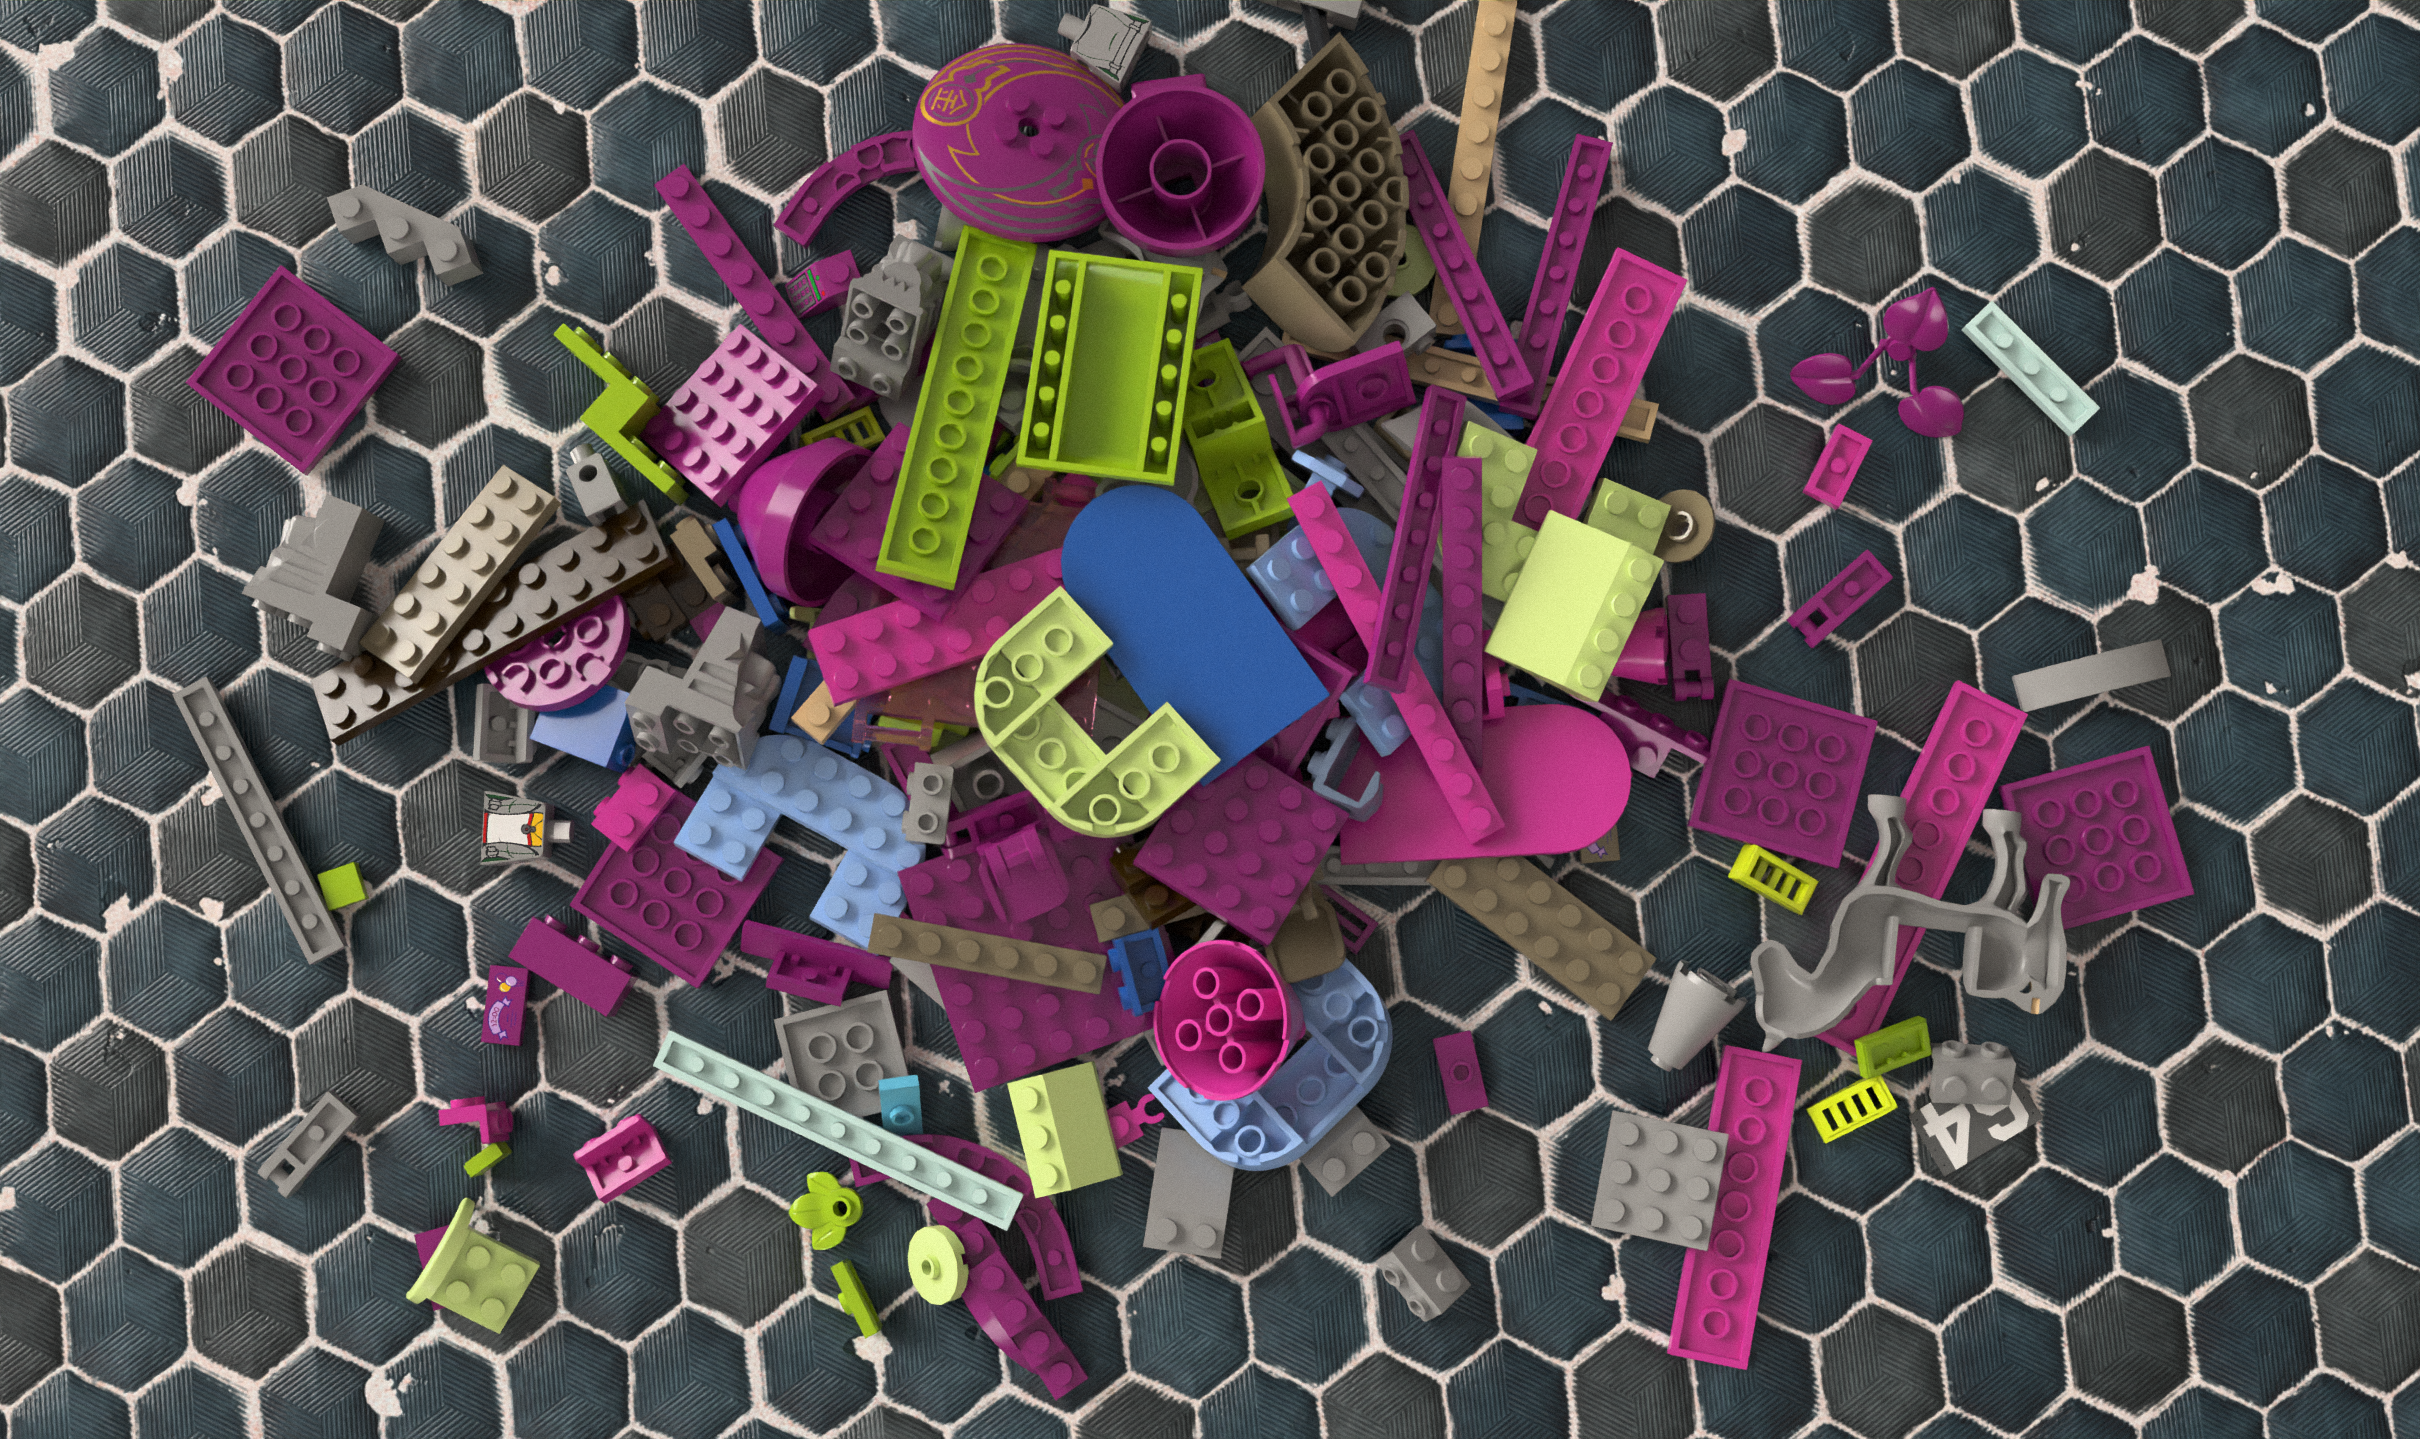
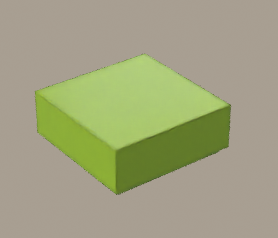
(343, 886)
(487, 1158)

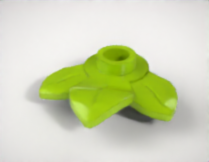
(821, 1211)

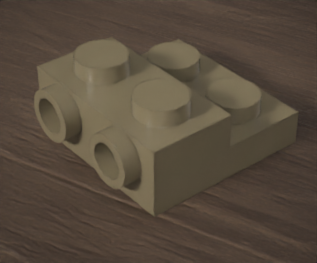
(706, 557)

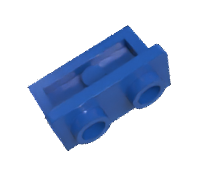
(1142, 969)

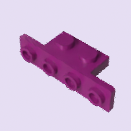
(1647, 735)
(813, 965)

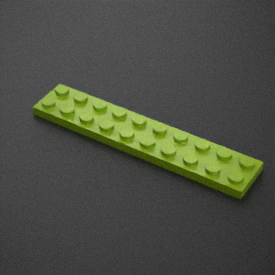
(957, 409)

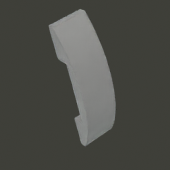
(2091, 675)

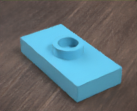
(901, 1105)

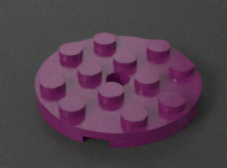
(573, 670)

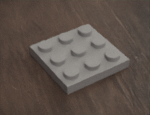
(844, 1051)
(1660, 1180)

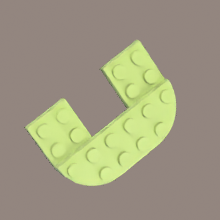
(1507, 543)
(1053, 754)

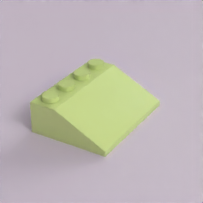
(1573, 606)

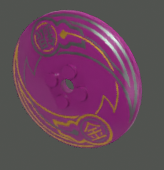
(993, 173)

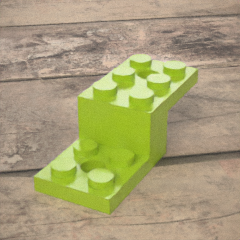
(622, 411)
(1233, 444)

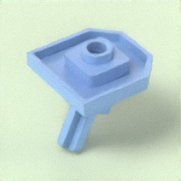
(1331, 474)

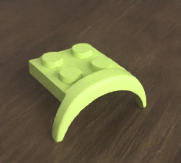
(474, 1274)

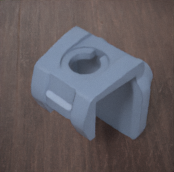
(1331, 766)

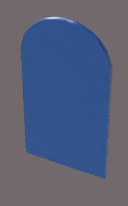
(1185, 621)

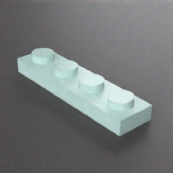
(2030, 368)

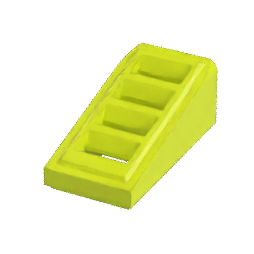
(848, 422)
(1745, 863)
(1882, 1092)

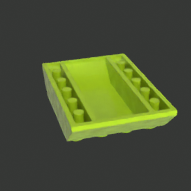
(1111, 368)

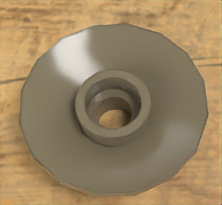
(1686, 509)

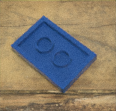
(768, 605)

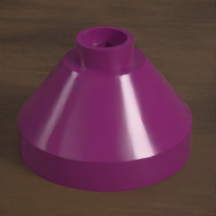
(1175, 137)
(784, 505)

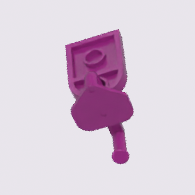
(1337, 393)

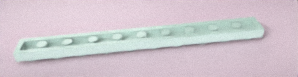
(838, 1130)

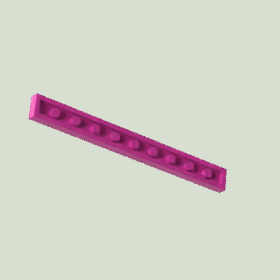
(1418, 703)

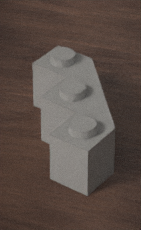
(405, 232)

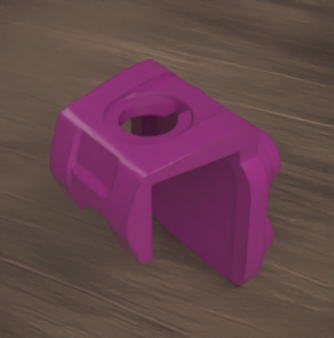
(1022, 875)

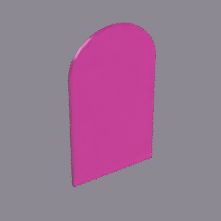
(1546, 767)

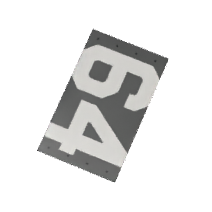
(1966, 1131)

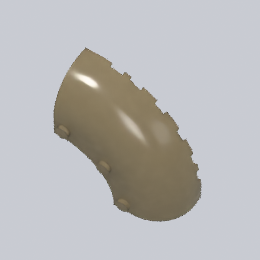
(1331, 202)

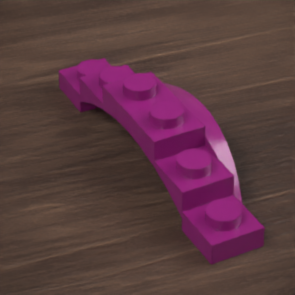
(1006, 1307)

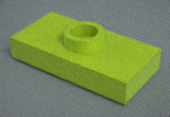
(1893, 1047)
(855, 1298)

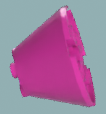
(1225, 1020)

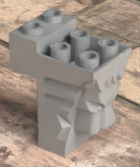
(892, 317)
(317, 574)
(716, 701)

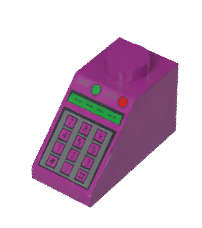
(823, 285)

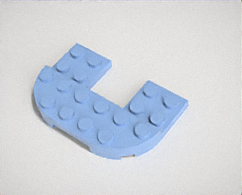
(1299, 588)
(825, 795)
(1308, 1091)

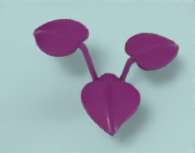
(1910, 324)

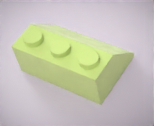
(1065, 1129)

